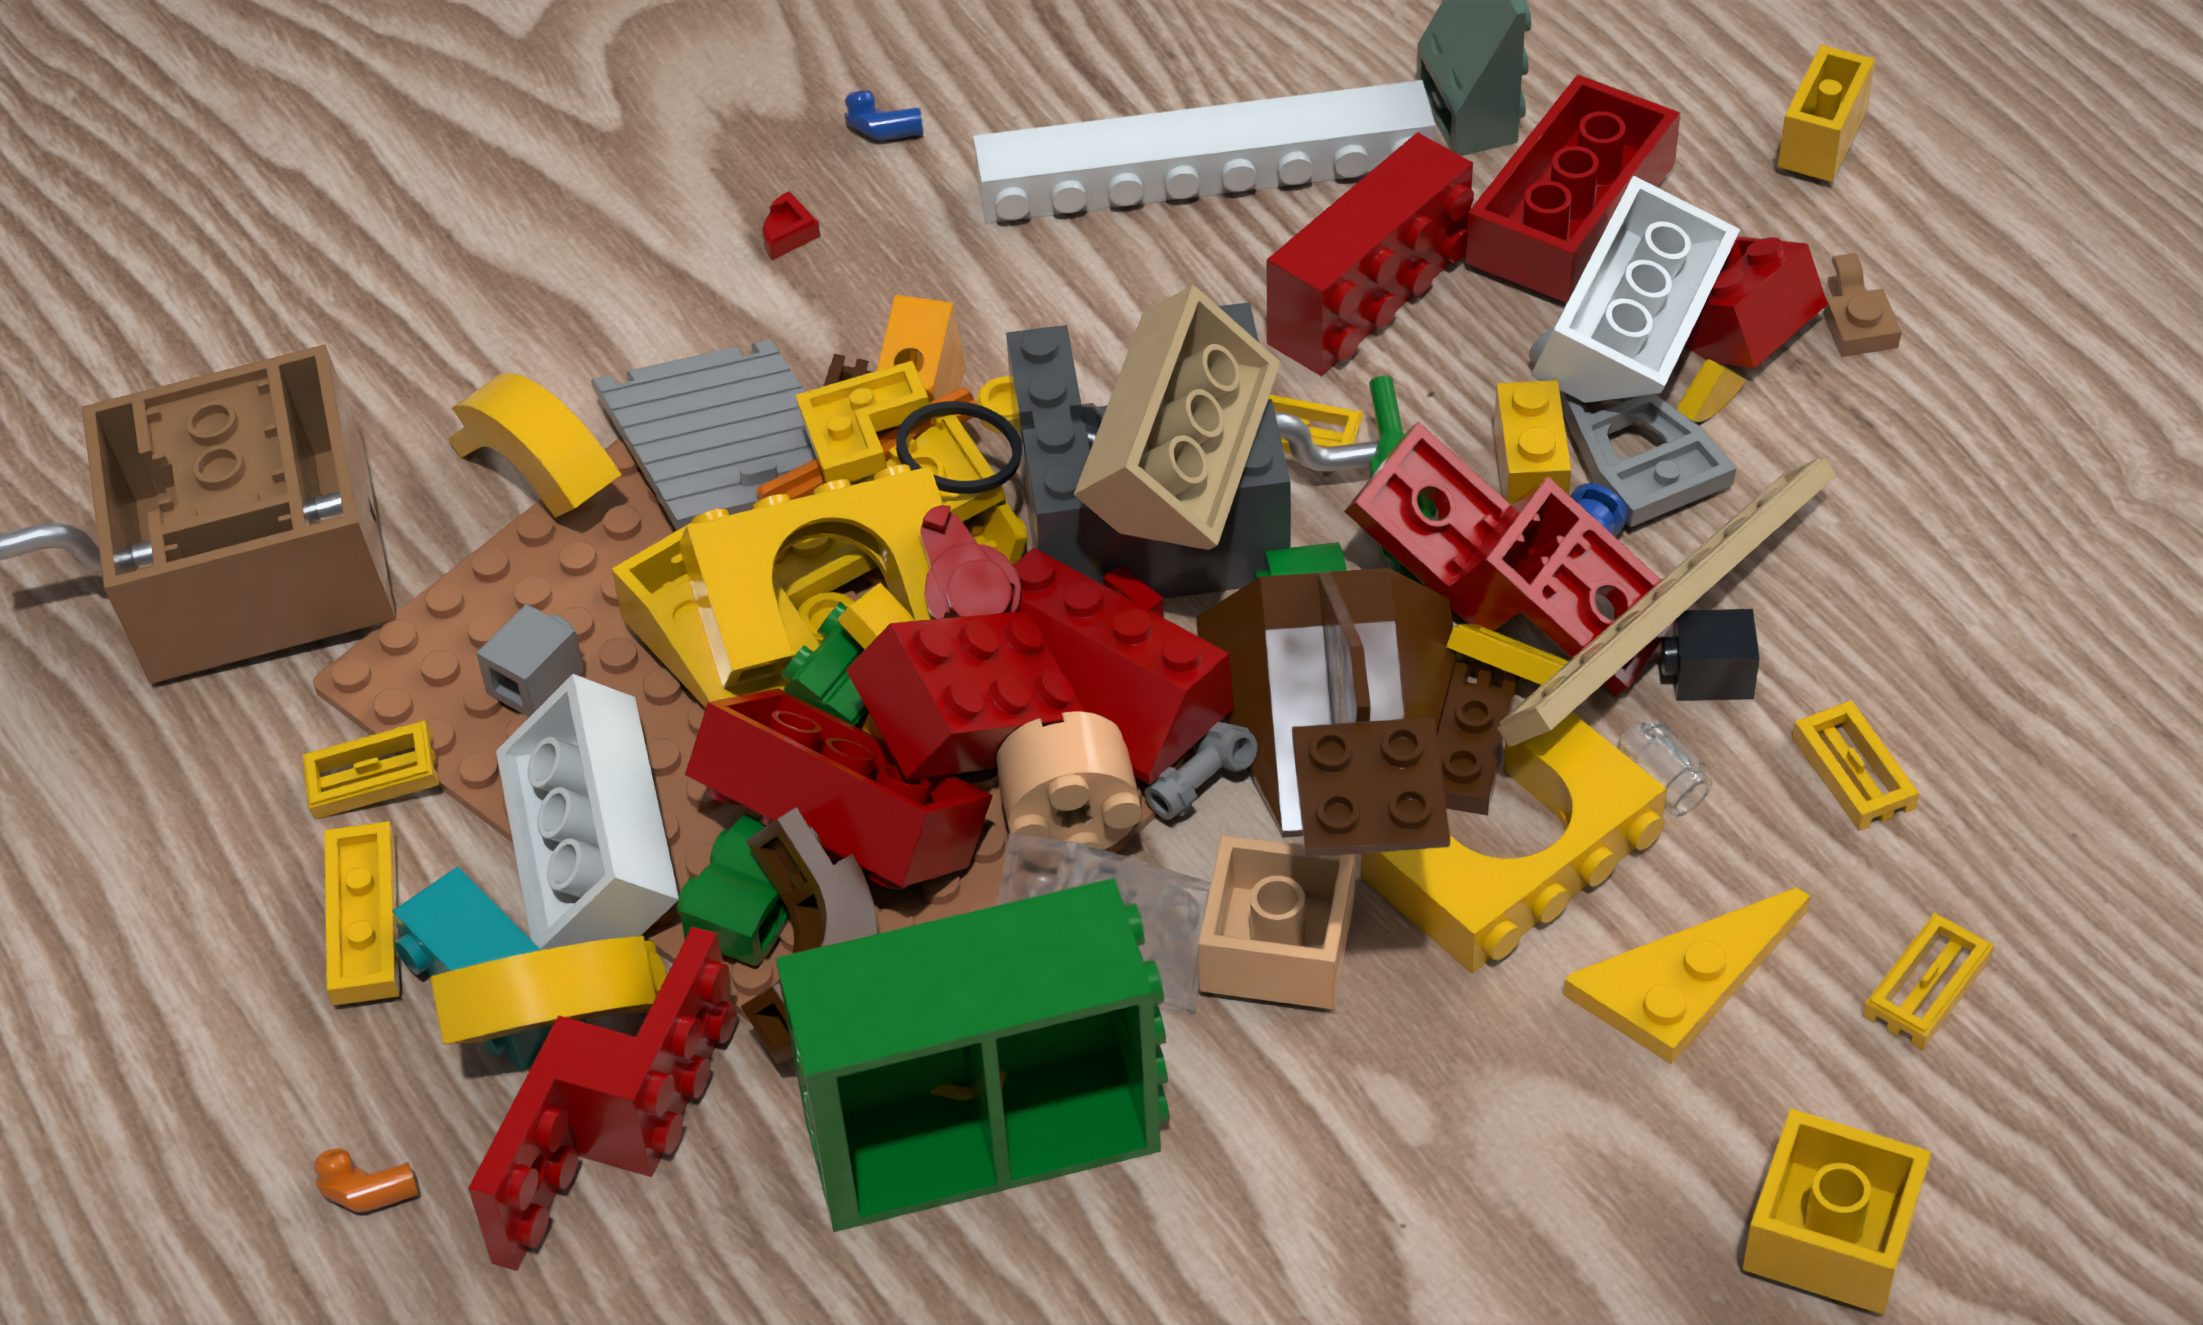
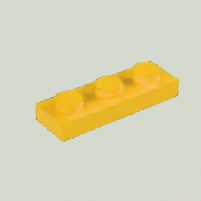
(359, 913)

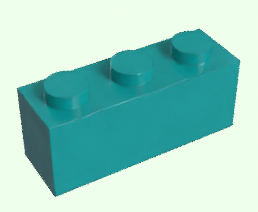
(459, 927)

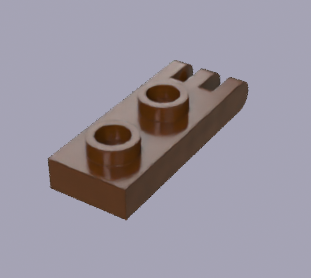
(1470, 739)

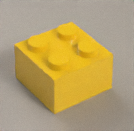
(1836, 1211)

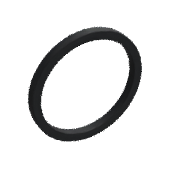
(968, 409)

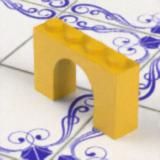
(734, 557)
(1485, 903)

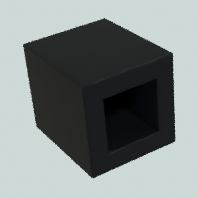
(1712, 655)

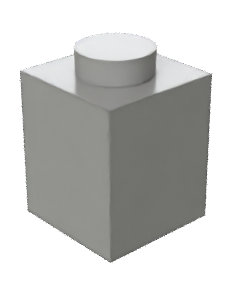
(529, 659)

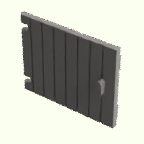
(710, 427)

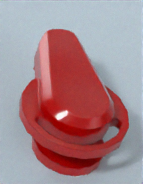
(964, 574)

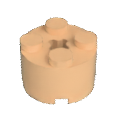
(1069, 781)

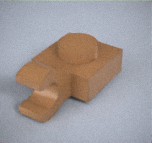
(1856, 317)

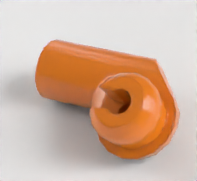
(357, 1188)

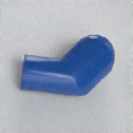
(880, 124)

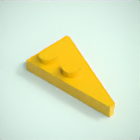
(1680, 982)

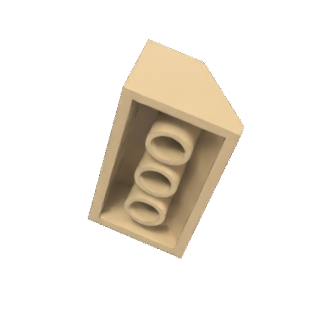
(1179, 424)

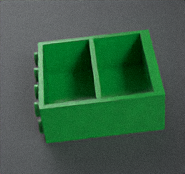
(1012, 988)

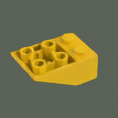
(663, 612)

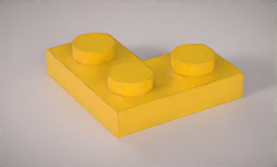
(847, 415)

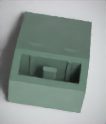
(1474, 71)

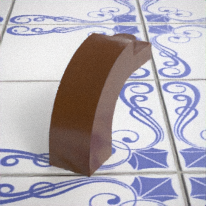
(824, 904)

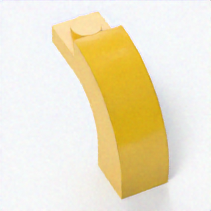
(537, 437)
(539, 985)

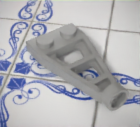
(1654, 480)

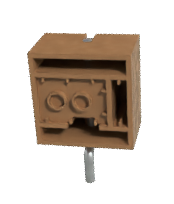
(229, 515)

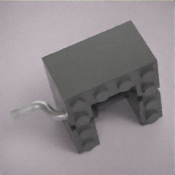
(1056, 444)

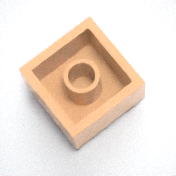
(1276, 923)

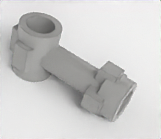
(1222, 747)

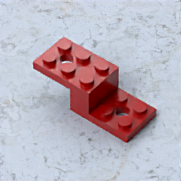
(1501, 557)
(603, 1100)

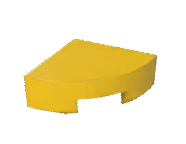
(1709, 391)

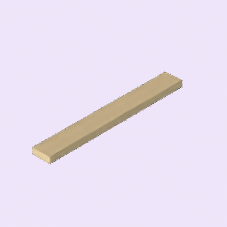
(1664, 603)

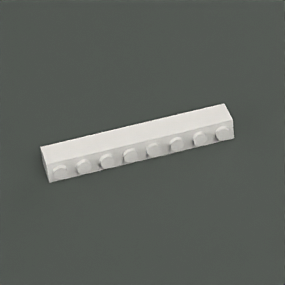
(1196, 151)

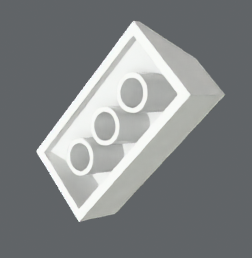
(1636, 297)
(586, 818)

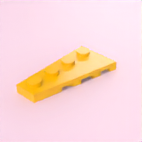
(828, 563)

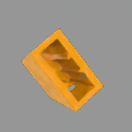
(933, 332)

